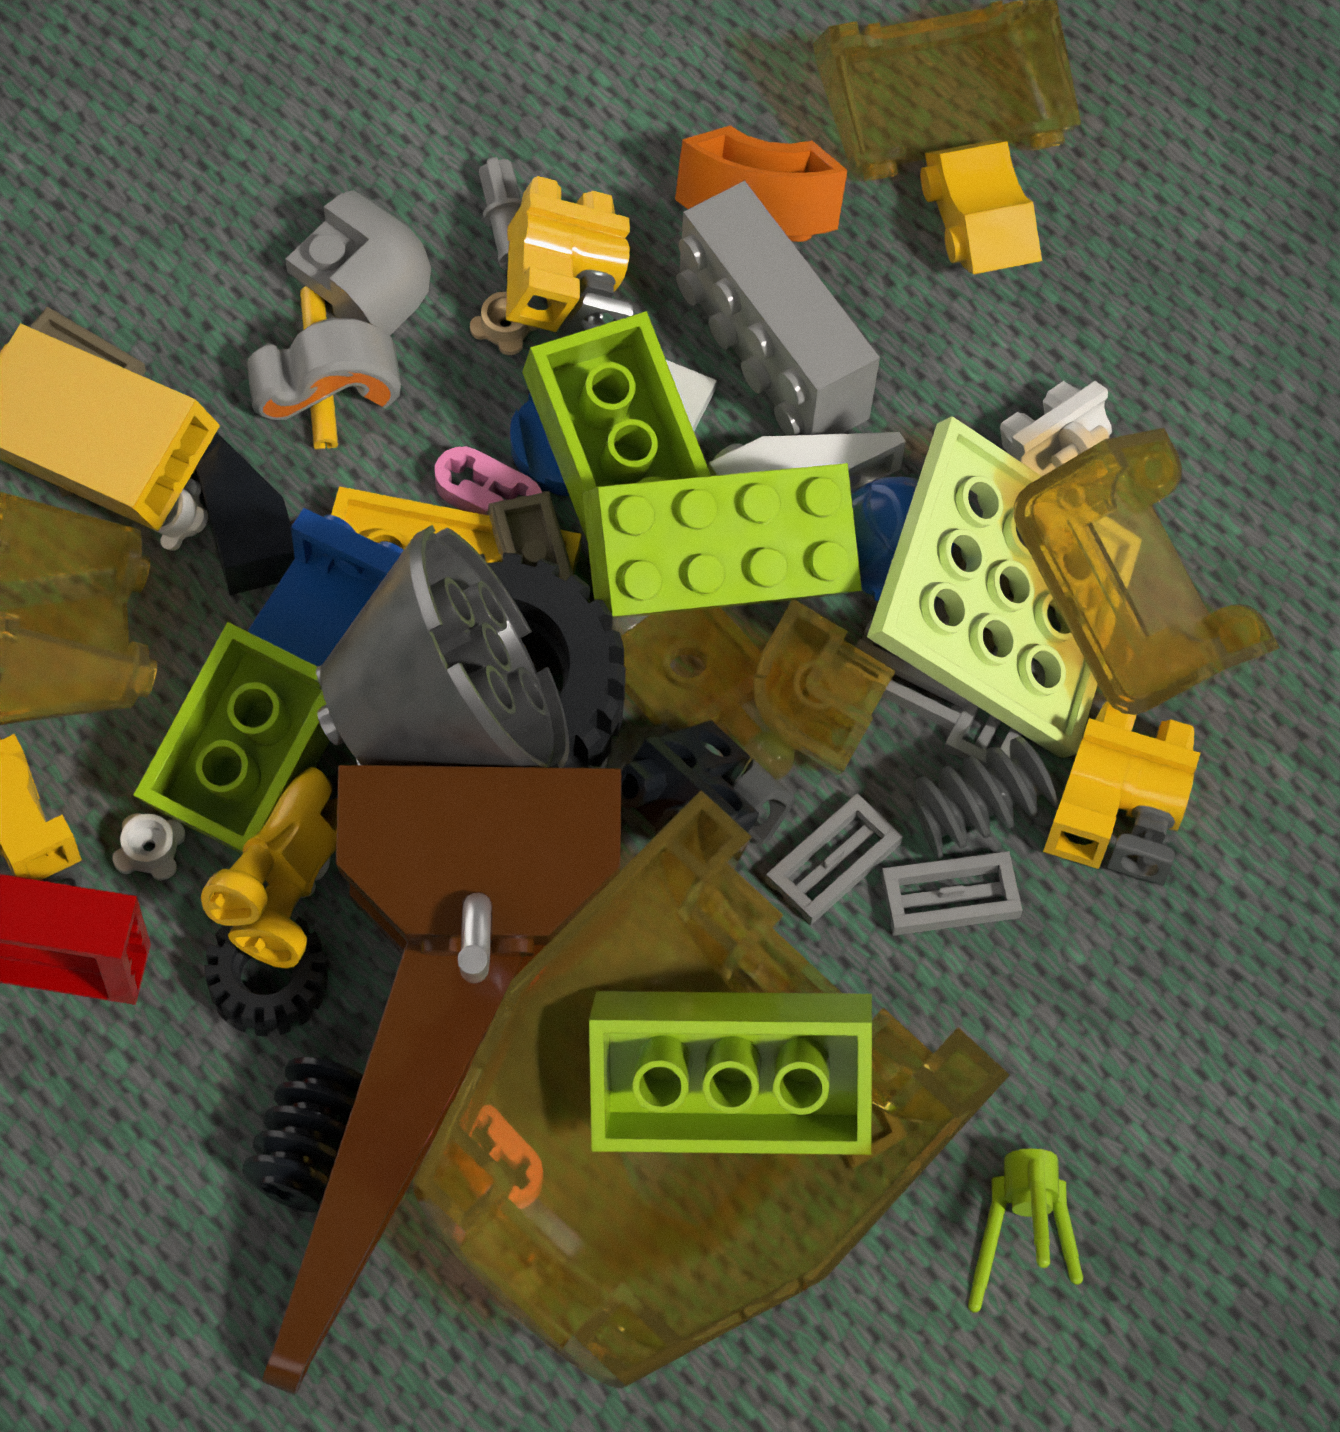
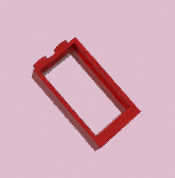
(71, 939)

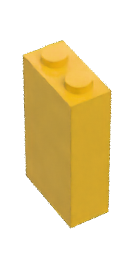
(98, 427)

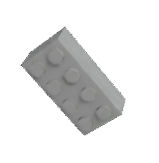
(775, 315)

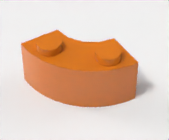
(793, 181)

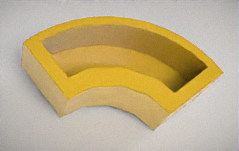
(982, 207)

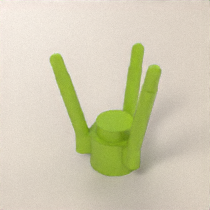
(1035, 1191)

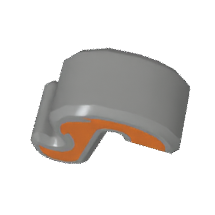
(321, 363)

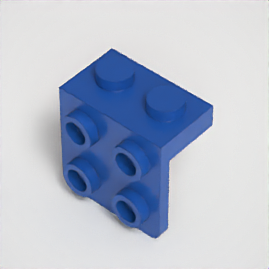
(323, 586)

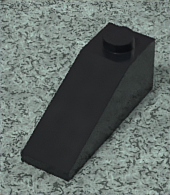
(245, 519)

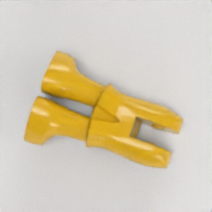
(289, 857)

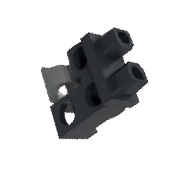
(678, 766)

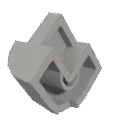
(363, 262)

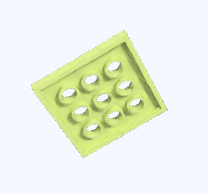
(973, 598)

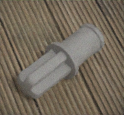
(502, 201)

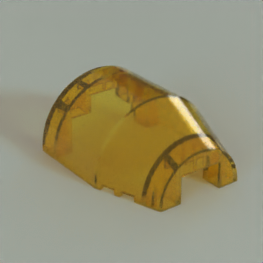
(665, 1250)

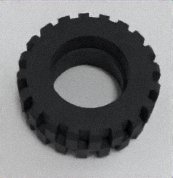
(580, 644)

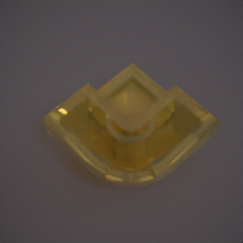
(817, 687)

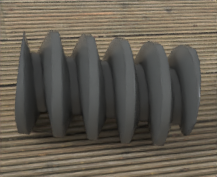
(982, 794)

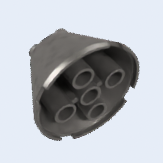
(441, 670)

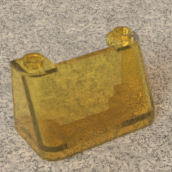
(947, 83)
(1123, 580)
(68, 613)

